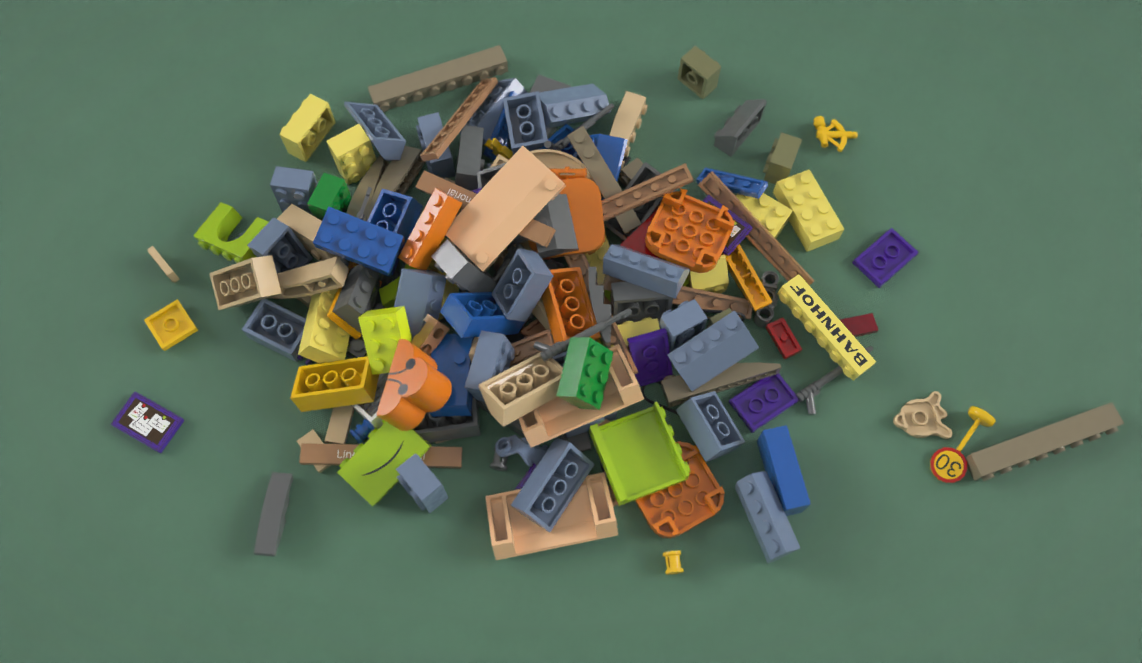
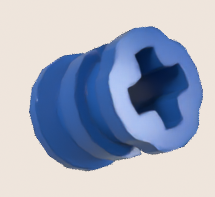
(362, 431)

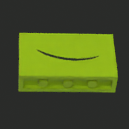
(374, 464)

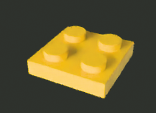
(170, 325)

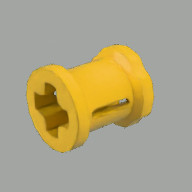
(673, 562)

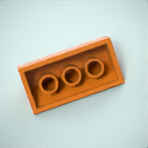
(430, 230)
(568, 304)

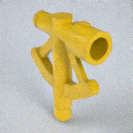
(825, 135)

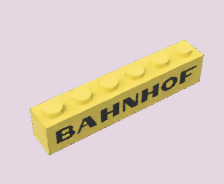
(826, 327)

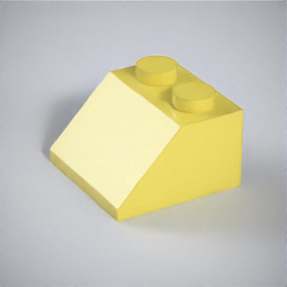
(712, 281)

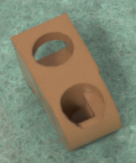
(430, 334)

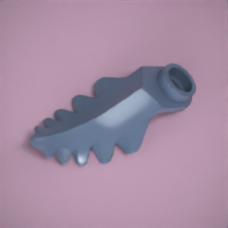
(510, 445)

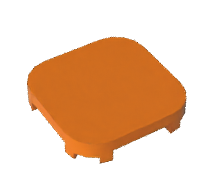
(586, 214)
(689, 232)
(686, 503)

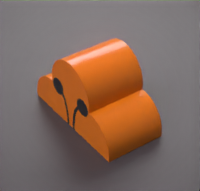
(412, 388)

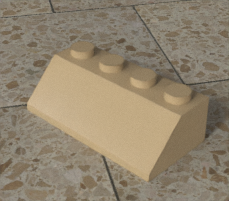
(521, 388)

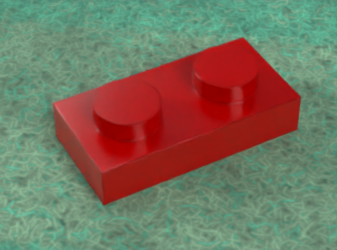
(783, 338)

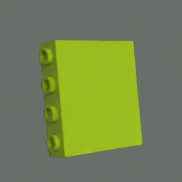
(639, 454)

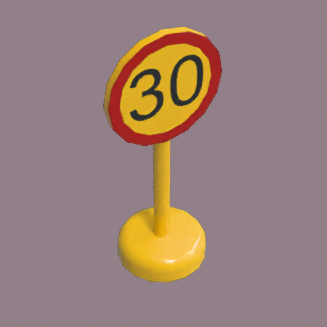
(949, 463)

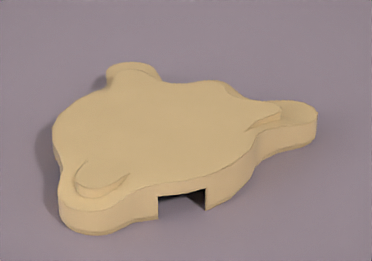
(923, 418)

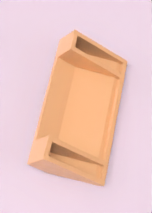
(504, 208)
(561, 416)
(585, 519)

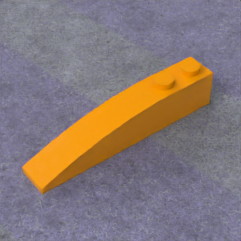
(747, 279)

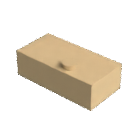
(305, 228)
(245, 282)

